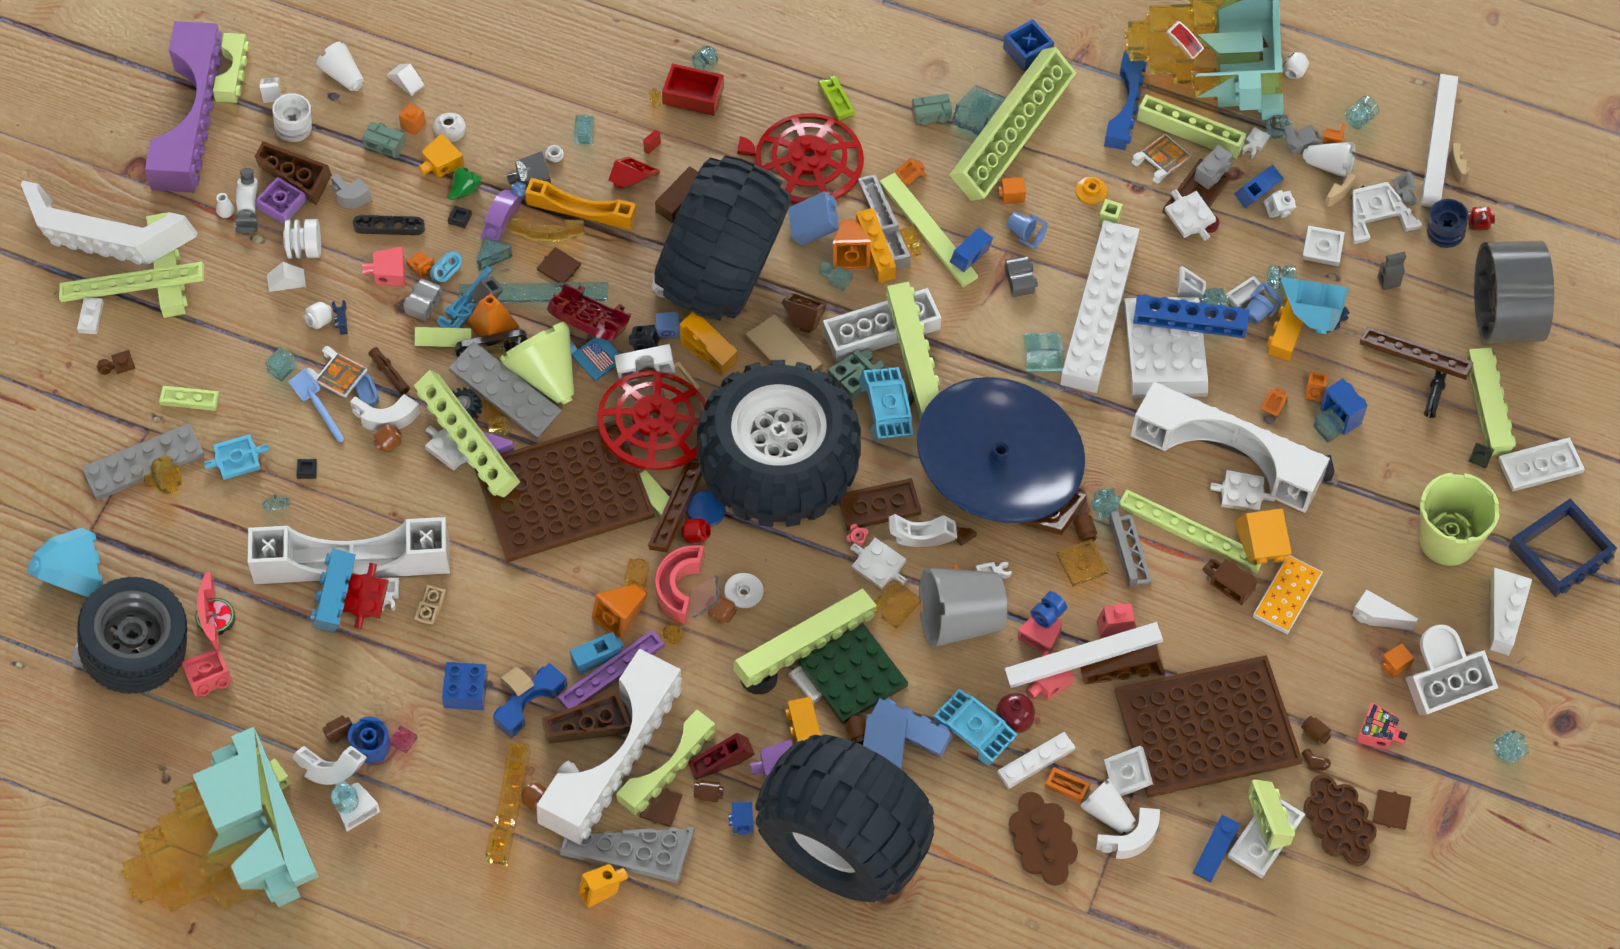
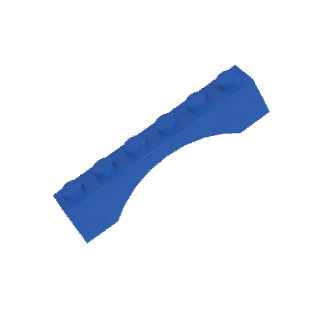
(1118, 128)

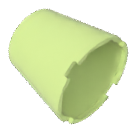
(1456, 517)

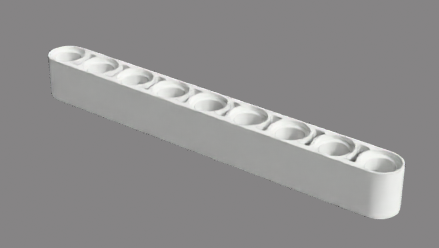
(1439, 140)

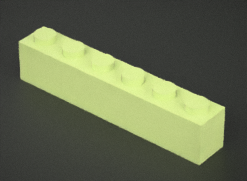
(1190, 125)
(170, 297)
(1490, 402)

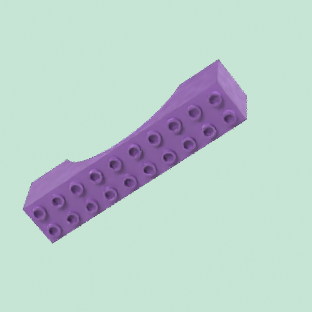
(176, 156)

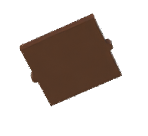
(559, 266)
(662, 808)
(1391, 809)

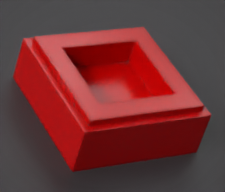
(652, 141)

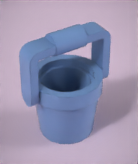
(1025, 227)
(1260, 306)

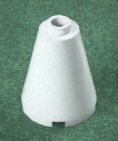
(341, 66)
(1331, 157)
(1109, 808)

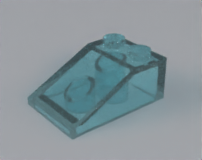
(976, 109)

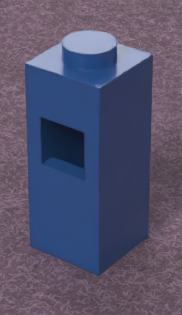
(971, 249)

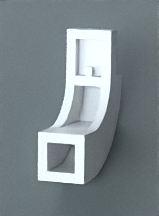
(399, 414)
(923, 533)
(329, 772)
(1135, 842)

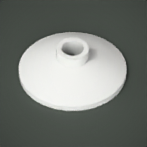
(744, 583)

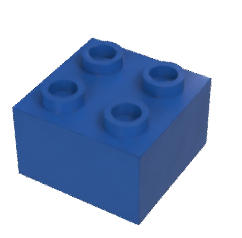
(1026, 43)
(1345, 403)
(464, 686)

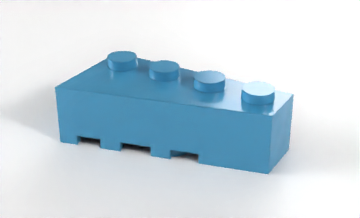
(333, 590)

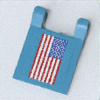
(595, 357)

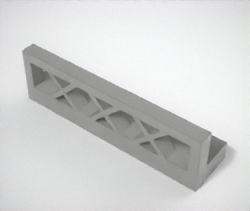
(1125, 551)

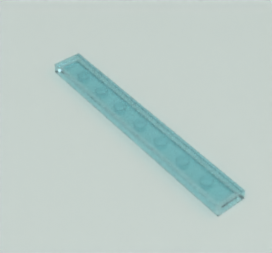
(541, 291)

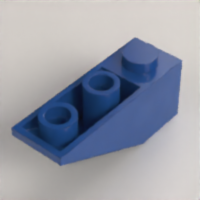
(1258, 186)

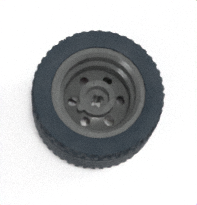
(142, 602)

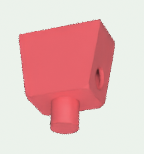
(387, 267)
(1115, 620)
(1038, 636)
(1050, 685)

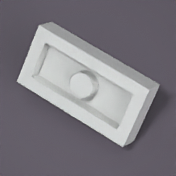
(90, 315)

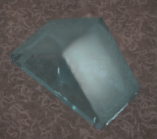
(492, 253)

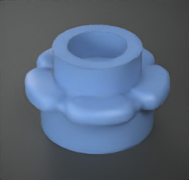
(519, 189)

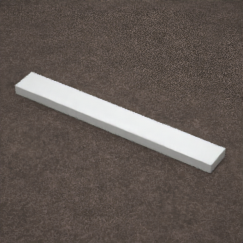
(1083, 654)

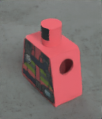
(1380, 728)

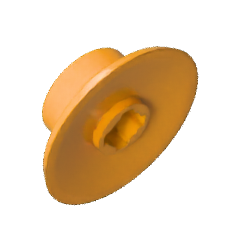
(1089, 196)

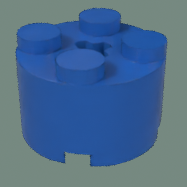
(370, 738)

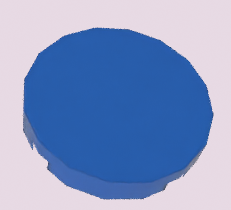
(707, 507)

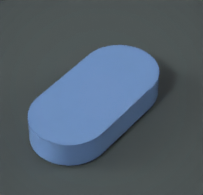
(367, 391)

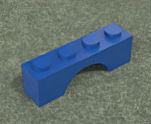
(547, 683)

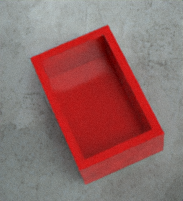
(693, 89)

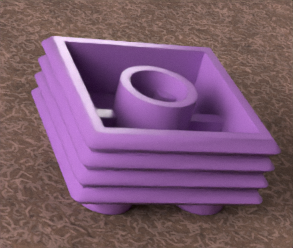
(280, 200)

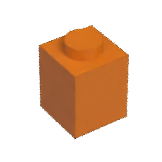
(412, 119)
(1012, 190)
(1396, 660)

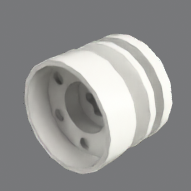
(292, 117)
(302, 238)

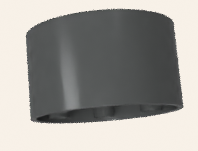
(1513, 291)

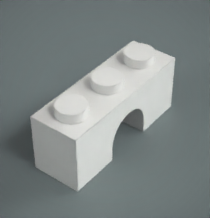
(656, 357)

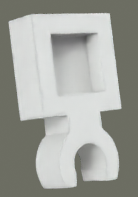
(1255, 141)
(990, 567)
(391, 593)

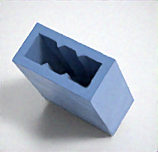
(813, 218)

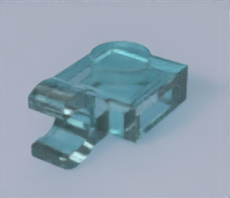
(837, 277)

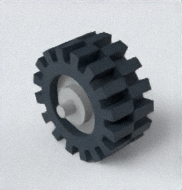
(469, 400)

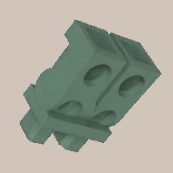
(848, 371)

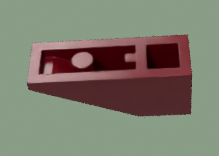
(722, 756)

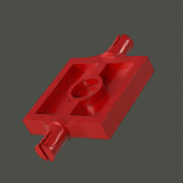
(365, 595)

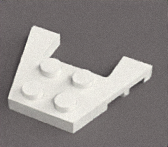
(1376, 204)

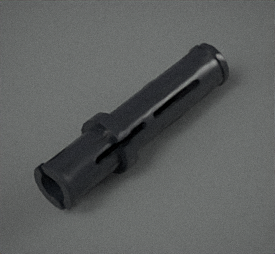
(1437, 386)

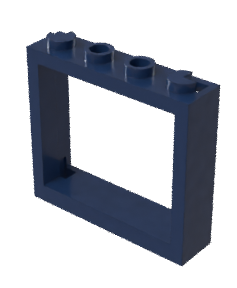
(1519, 547)

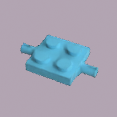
(236, 457)

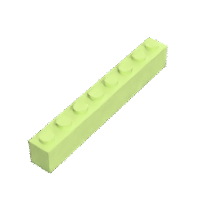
(913, 344)
(804, 638)

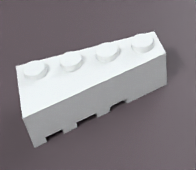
(1508, 601)

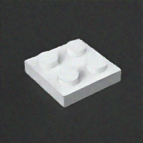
(1323, 246)
(1129, 771)

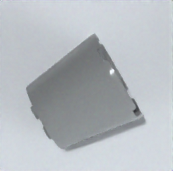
(961, 605)

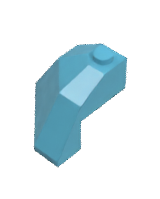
(1316, 303)
(69, 562)

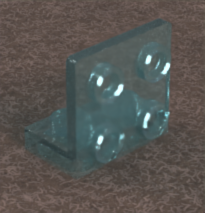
(1044, 352)

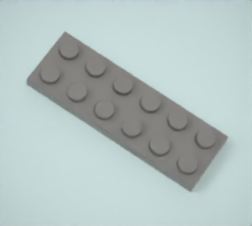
(505, 390)
(132, 464)

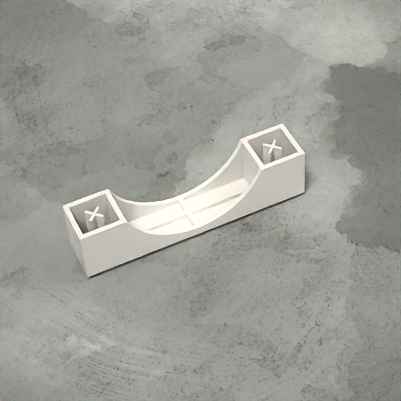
(1174, 418)
(412, 549)
(576, 799)

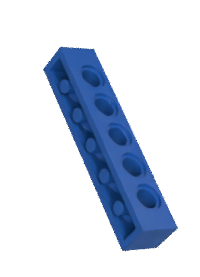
(1198, 323)

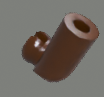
(1315, 763)

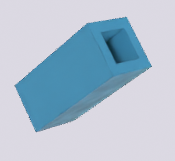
(595, 652)

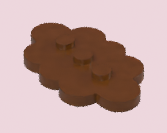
(1340, 820)
(1043, 838)

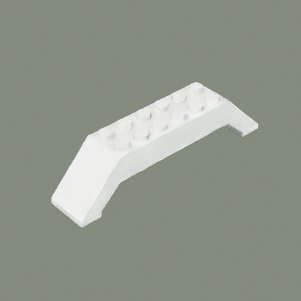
(107, 236)

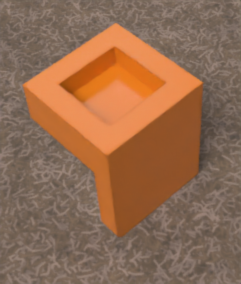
(1333, 136)

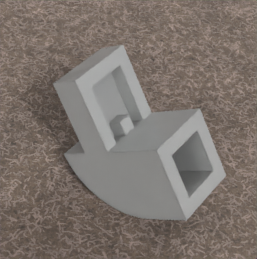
(1301, 139)
(351, 195)

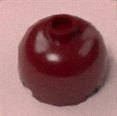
(1016, 711)

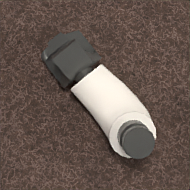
(245, 200)

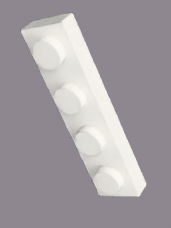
(1036, 760)

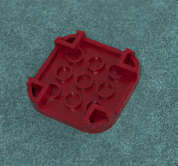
(587, 313)

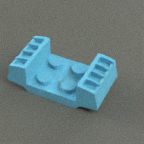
(888, 403)
(975, 725)

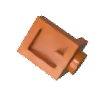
(910, 171)
(420, 264)
(1316, 386)
(1274, 402)

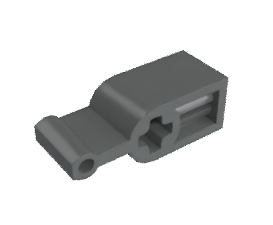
(1392, 271)

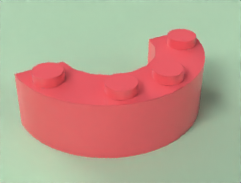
(670, 571)

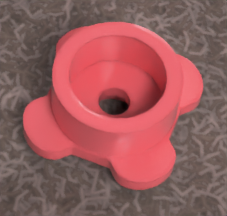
(851, 537)

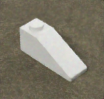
(1379, 612)

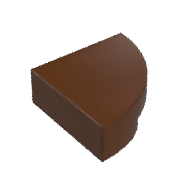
(964, 535)

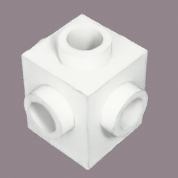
(1280, 204)

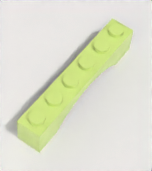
(639, 790)

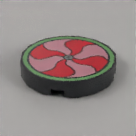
(220, 613)

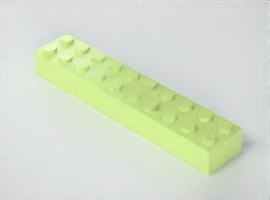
(1012, 124)

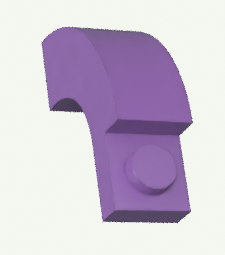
(499, 214)

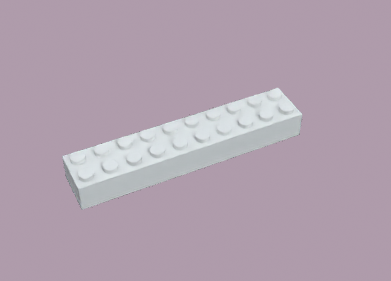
(1099, 307)

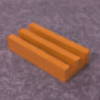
(1064, 791)

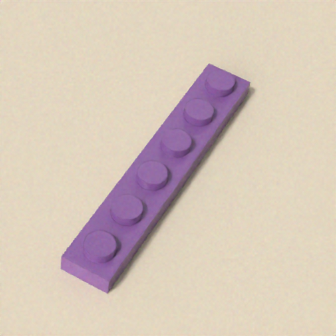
(609, 671)

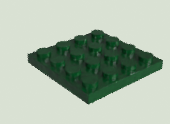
(853, 673)

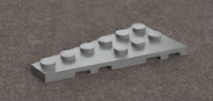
(641, 851)

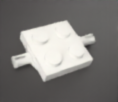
(1190, 214)
(444, 448)
(1242, 491)
(878, 564)

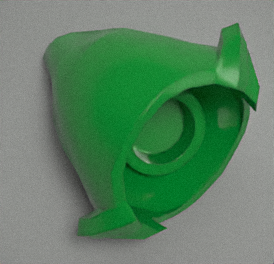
(463, 183)

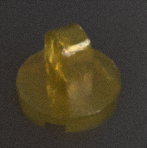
(164, 475)

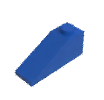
(1216, 848)

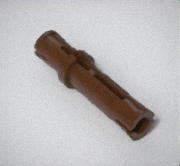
(385, 366)

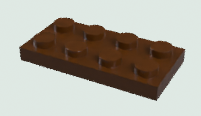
(1189, 186)
(878, 502)

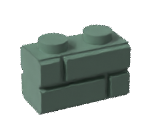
(932, 109)
(384, 139)

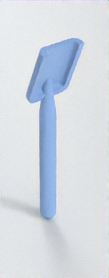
(306, 388)

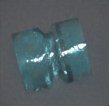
(1361, 112)
(1275, 274)

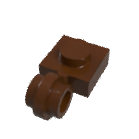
(121, 363)

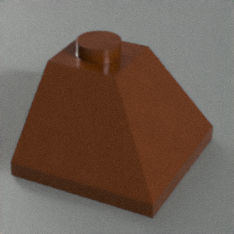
(803, 311)

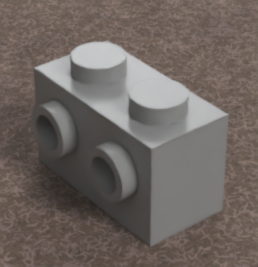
(1213, 167)

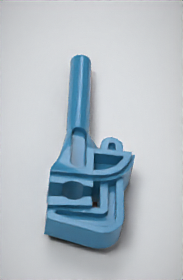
(462, 308)

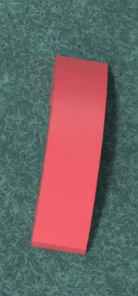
(206, 592)

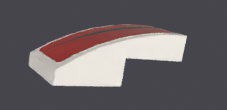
(1183, 37)

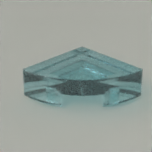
(276, 502)

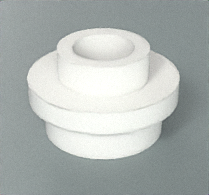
(554, 149)

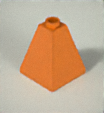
(851, 246)
(491, 318)
(618, 608)

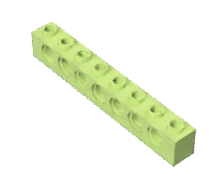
(505, 479)

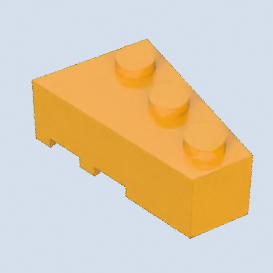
(707, 343)

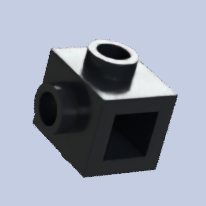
(644, 337)

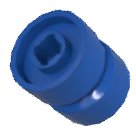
(1049, 609)

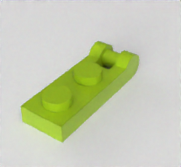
(836, 97)

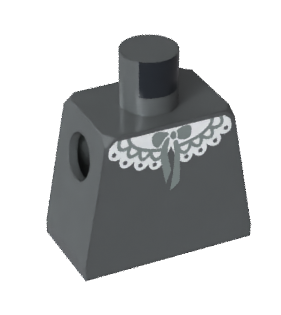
(530, 167)

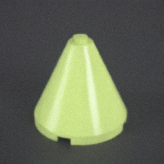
(545, 362)

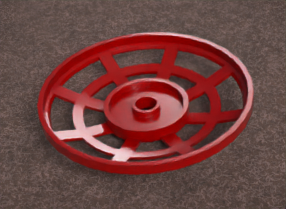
(813, 164)
(651, 426)

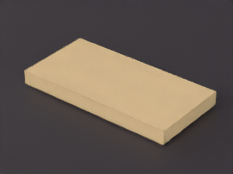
(778, 342)
(680, 372)

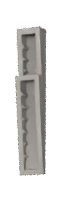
(876, 199)

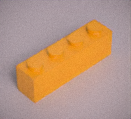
(880, 254)
(1286, 333)
(802, 718)

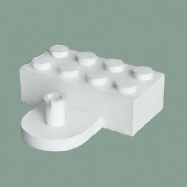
(1450, 672)

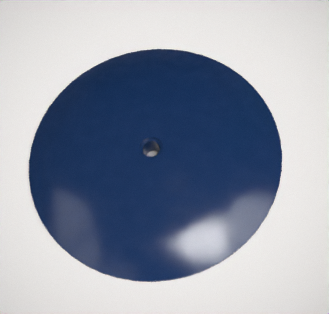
(1000, 450)

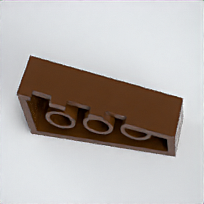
(295, 169)
(1123, 666)
(588, 720)

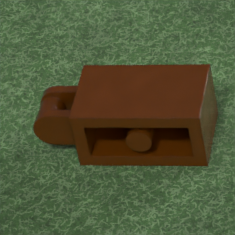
(1231, 580)

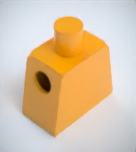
(440, 157)
(600, 884)

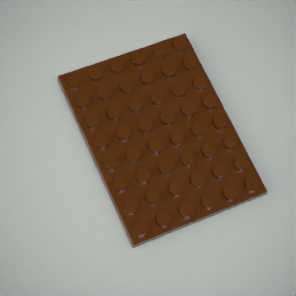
(566, 493)
(1209, 725)

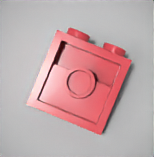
(207, 672)

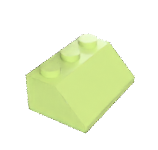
(1270, 814)

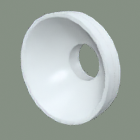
(451, 132)

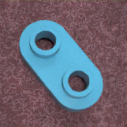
(445, 268)

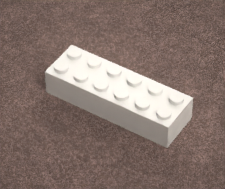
(874, 327)

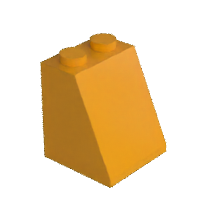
(1264, 536)

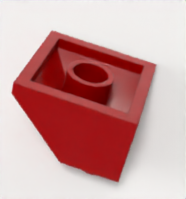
(630, 171)

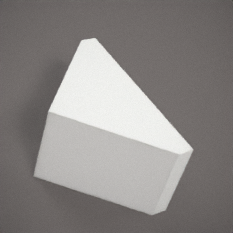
(406, 78)
(270, 89)
(285, 277)
(1189, 284)

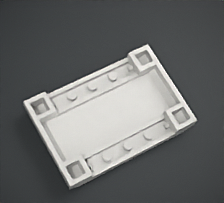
(1165, 356)

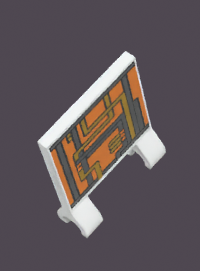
(1163, 155)
(339, 374)

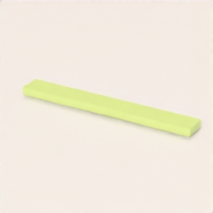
(926, 226)
(131, 281)
(1186, 529)

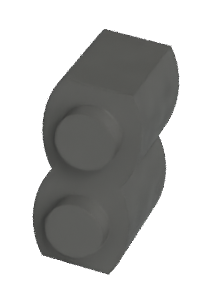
(1020, 276)

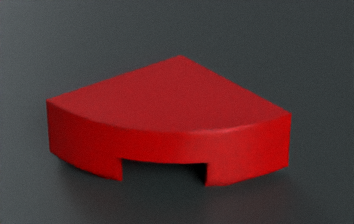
(745, 147)

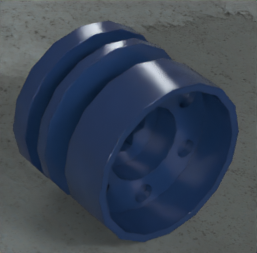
(1447, 223)

